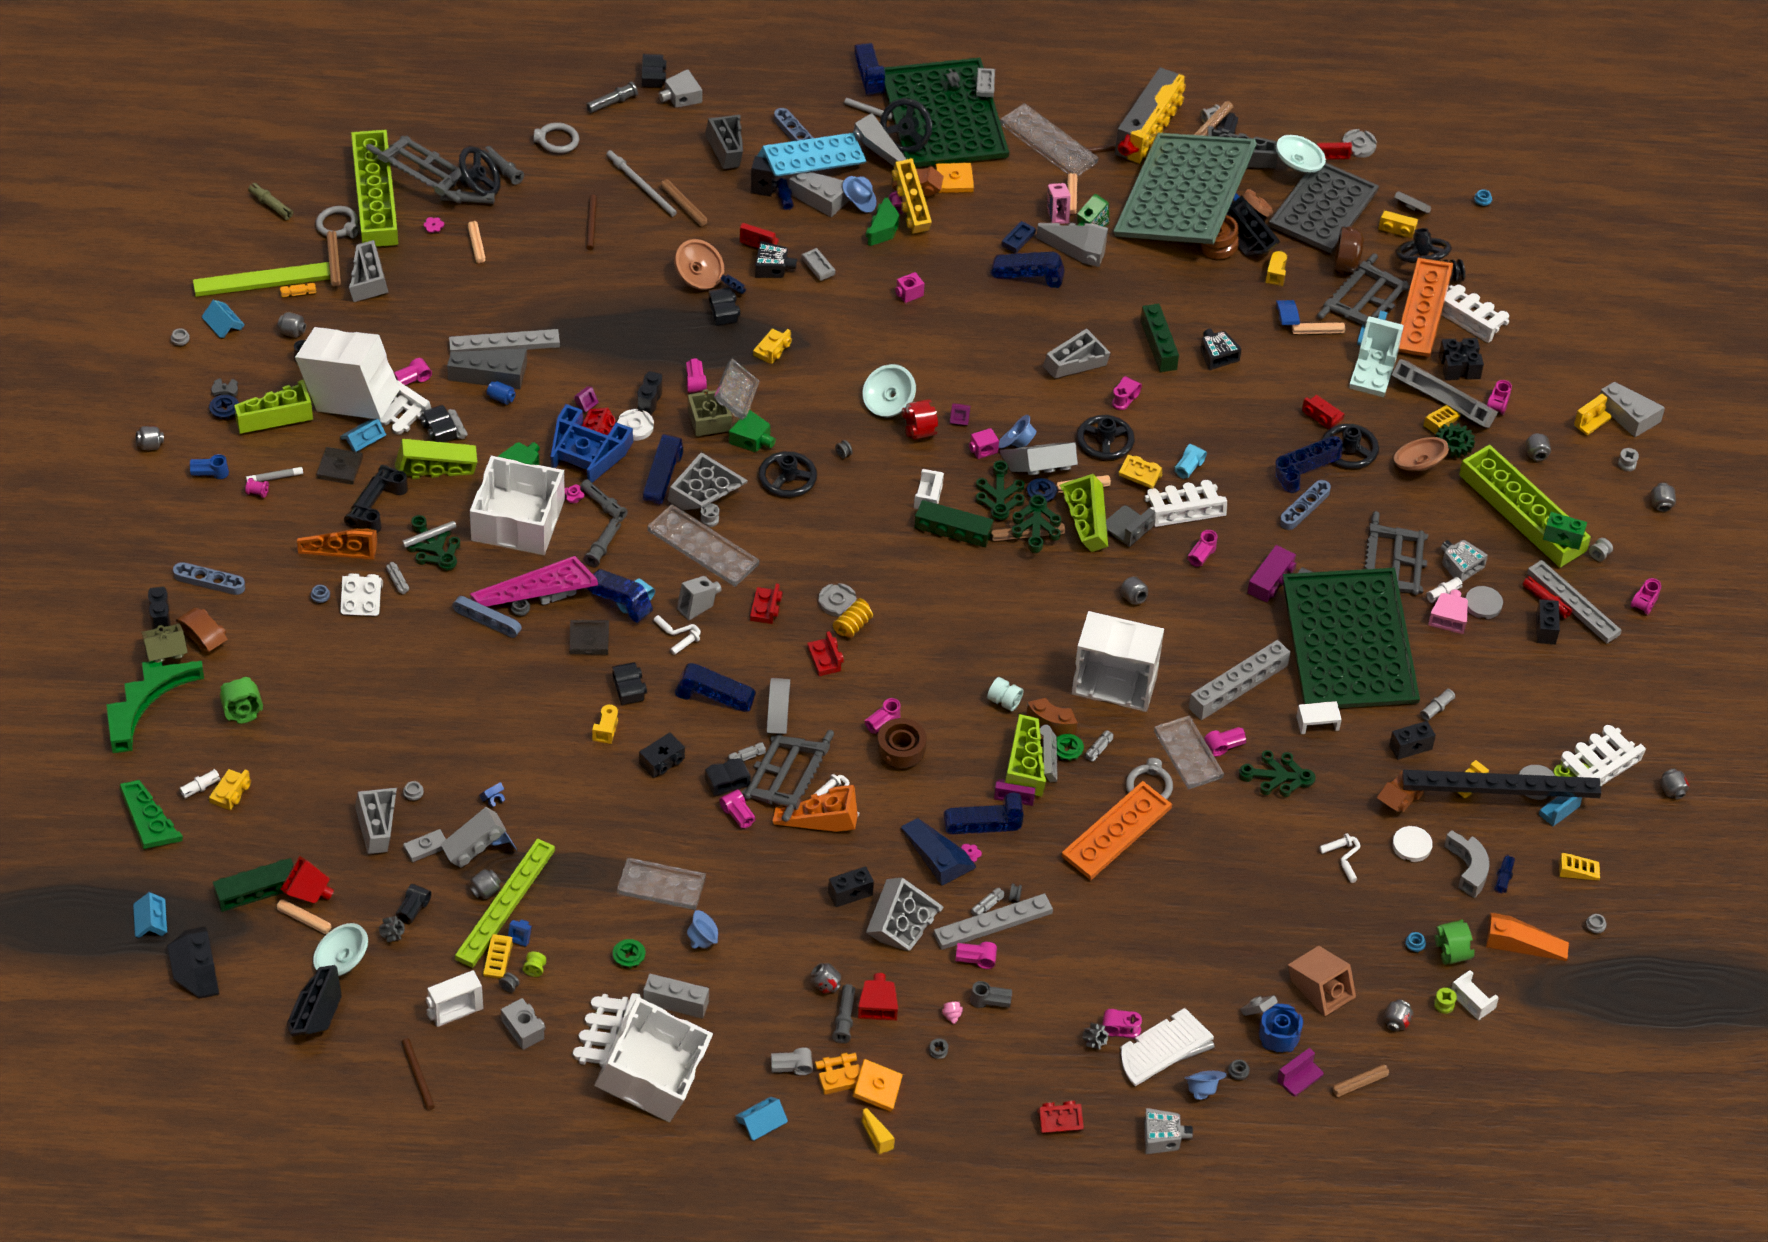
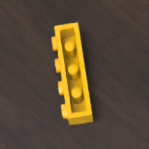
(912, 196)

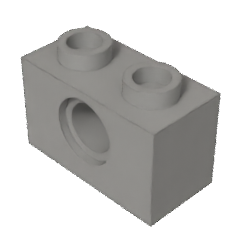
(524, 1034)

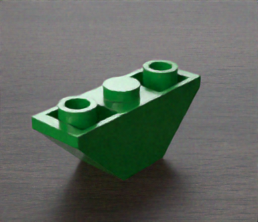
(883, 224)

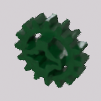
(1455, 439)

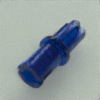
(785, 194)
(1504, 874)

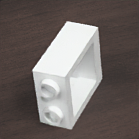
(457, 1007)

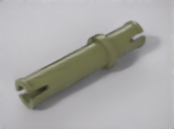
(265, 196)

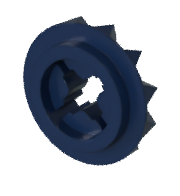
(734, 283)
(216, 406)
(1045, 485)

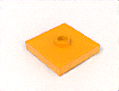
(956, 177)
(877, 1085)

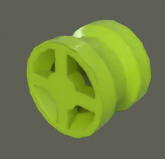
(534, 964)
(1447, 1005)

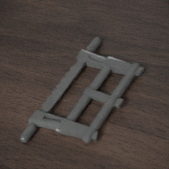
(398, 147)
(1353, 313)
(1399, 535)
(795, 744)

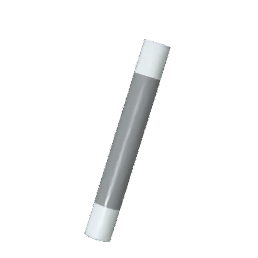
(277, 474)

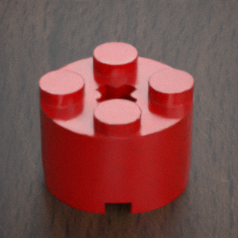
(920, 419)

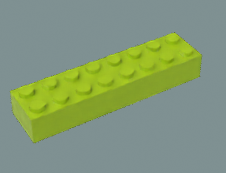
(374, 189)
(1517, 501)

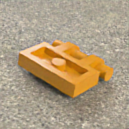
(838, 1079)

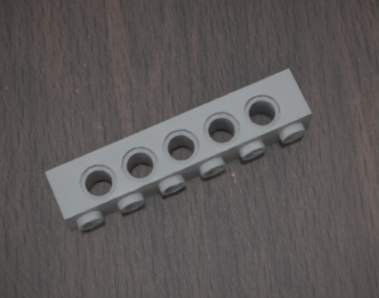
(1239, 680)

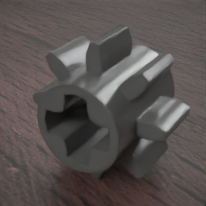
(391, 929)
(1095, 1036)

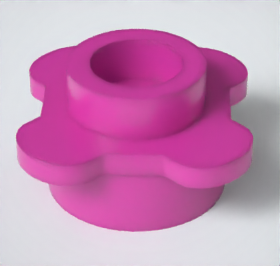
(574, 494)

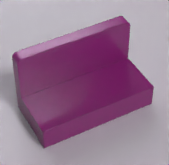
(1002, 789)
(1299, 1073)

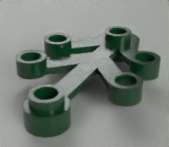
(1036, 505)
(999, 509)
(445, 560)
(1301, 777)

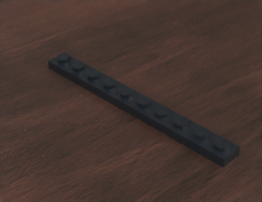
(1501, 783)

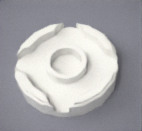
(640, 422)
(1412, 843)

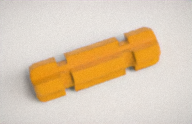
(296, 290)

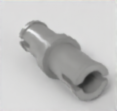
(1437, 704)

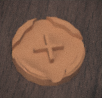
(1258, 203)

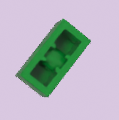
(1565, 530)

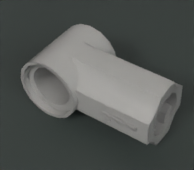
(799, 1061)

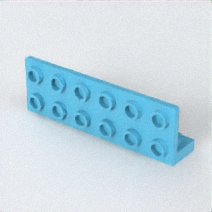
(813, 154)

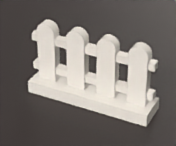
(1469, 320)
(413, 410)
(1186, 511)
(1617, 763)
(598, 1020)

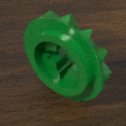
(1064, 741)
(623, 948)

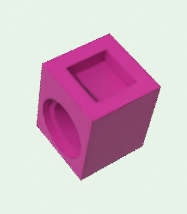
(910, 287)
(984, 443)

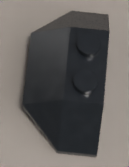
(1253, 232)
(193, 963)
(316, 1003)

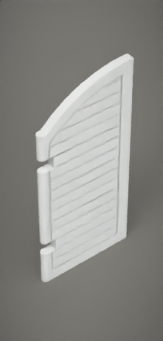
(1163, 1046)

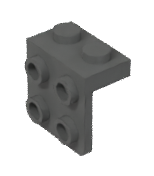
(1129, 525)

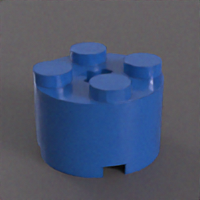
(1280, 1028)

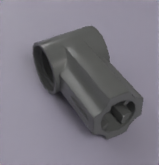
(989, 995)

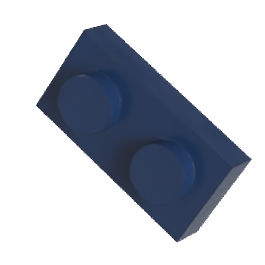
(1018, 237)

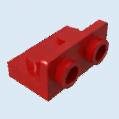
(753, 235)
(1322, 411)
(599, 420)
(765, 604)
(826, 655)
(1060, 1118)

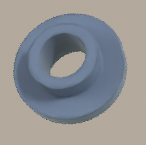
(320, 594)

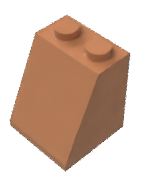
(1323, 979)

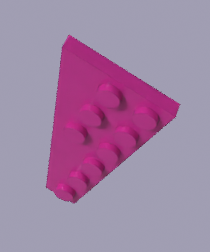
(551, 579)

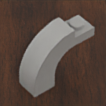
(778, 705)
(1476, 859)

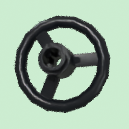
(913, 123)
(477, 173)
(1423, 245)
(1105, 434)
(1351, 444)
(787, 472)

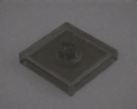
(339, 465)
(589, 637)

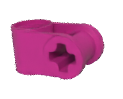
(1125, 393)
(1500, 396)
(1647, 595)
(1120, 1023)

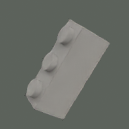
(473, 837)
(676, 995)

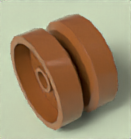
(1226, 241)

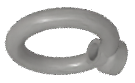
(539, 137)
(350, 228)
(1152, 767)

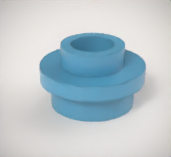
(1483, 197)
(1417, 938)

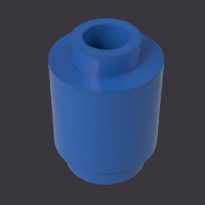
(501, 392)

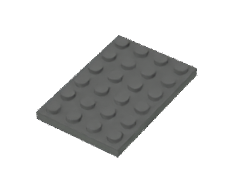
(1323, 205)

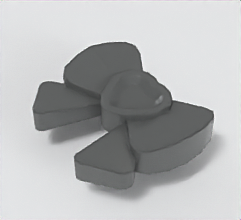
(223, 389)

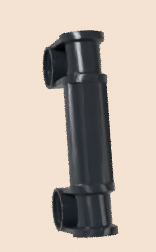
(361, 512)

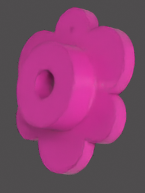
(433, 224)
(972, 851)

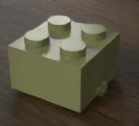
(707, 414)
(164, 643)

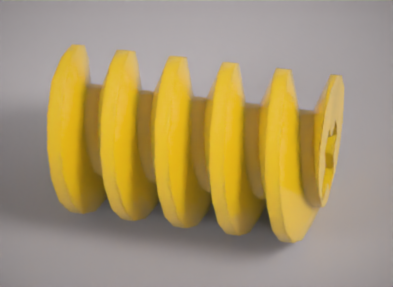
(853, 618)

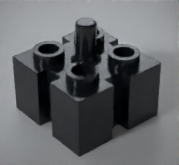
(1461, 359)

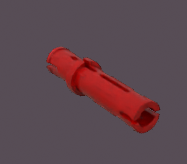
(1542, 593)

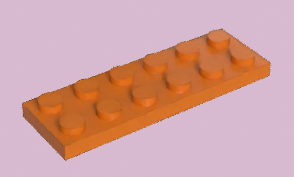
(1424, 306)
(1116, 830)

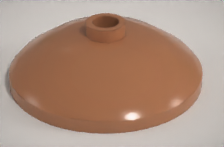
(704, 259)
(1421, 454)

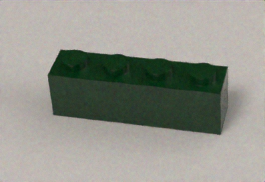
(1159, 338)
(953, 523)
(252, 885)

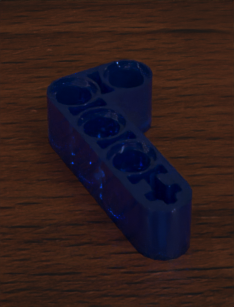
(871, 73)
(1030, 265)
(668, 452)
(1305, 459)
(624, 592)
(714, 686)
(986, 818)

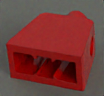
(307, 882)
(878, 999)

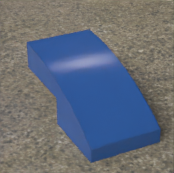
(1287, 312)

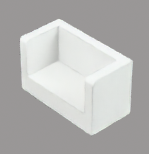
(929, 487)
(1318, 714)
(1472, 998)

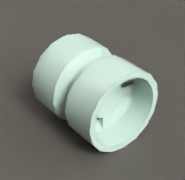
(1005, 694)

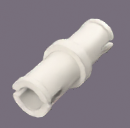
(1444, 588)
(199, 783)

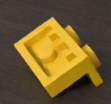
(1397, 224)
(772, 345)
(1592, 415)
(1140, 471)
(230, 789)

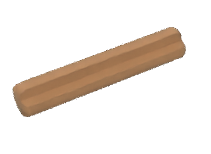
(1215, 118)
(1360, 1080)

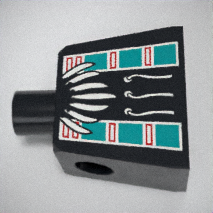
(773, 261)
(1219, 349)

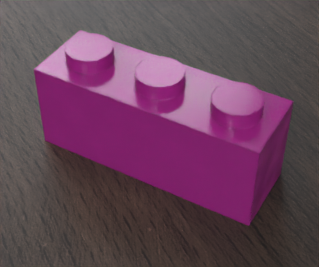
(1269, 575)

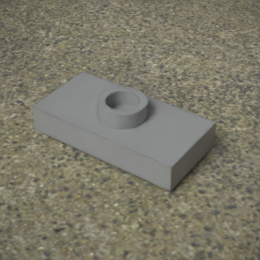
(985, 82)
(1412, 203)
(818, 264)
(424, 845)
(1259, 1005)

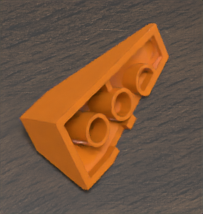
(347, 543)
(826, 812)
(1519, 937)

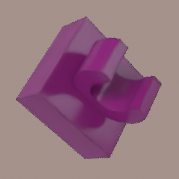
(586, 399)
(960, 414)

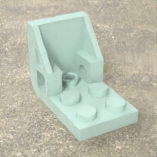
(1376, 356)

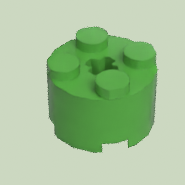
(241, 700)
(1454, 941)

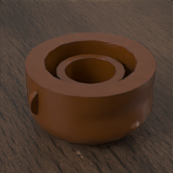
(1348, 250)
(903, 732)

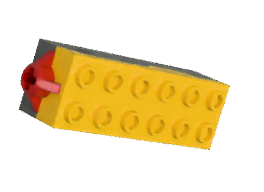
(1150, 115)

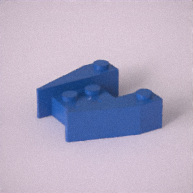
(588, 447)

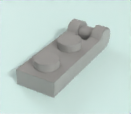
(1049, 753)

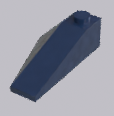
(940, 854)

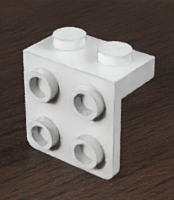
(361, 595)

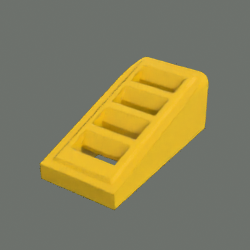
(1431, 423)
(1572, 872)
(500, 944)
(879, 1135)

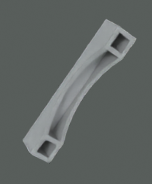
(1445, 393)

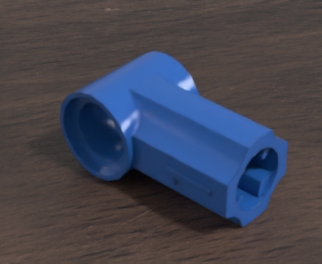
(214, 466)

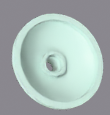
(1300, 153)
(885, 382)
(342, 948)

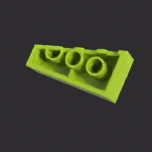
(274, 409)
(435, 458)
(1087, 508)
(1025, 759)

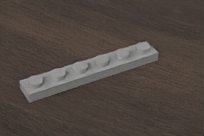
(512, 340)
(1572, 598)
(993, 921)

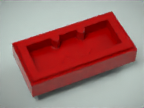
(1336, 150)

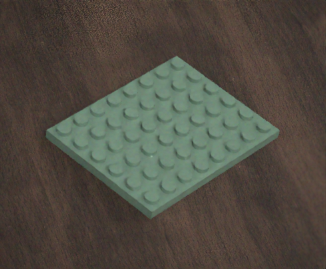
(1185, 188)

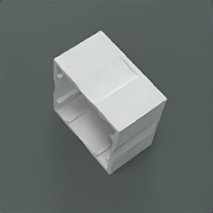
(347, 373)
(517, 505)
(1117, 661)
(653, 1059)

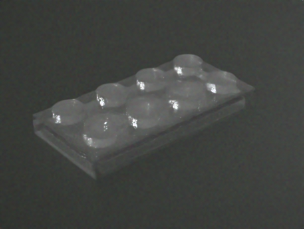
(736, 389)
(1188, 752)
(661, 883)

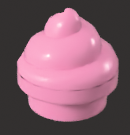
(952, 1011)

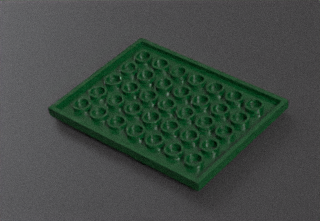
(963, 123)
(1350, 638)

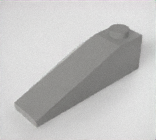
(877, 139)
(1081, 242)

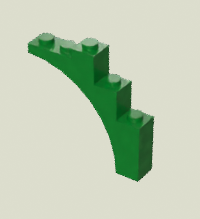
(140, 694)

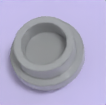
(180, 337)
(413, 790)
(1596, 923)

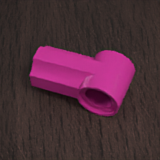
(415, 371)
(695, 378)
(1203, 548)
(890, 710)
(1221, 742)
(735, 805)
(981, 954)

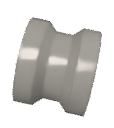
(1628, 459)
(710, 515)
(1601, 549)

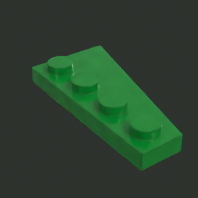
(147, 817)

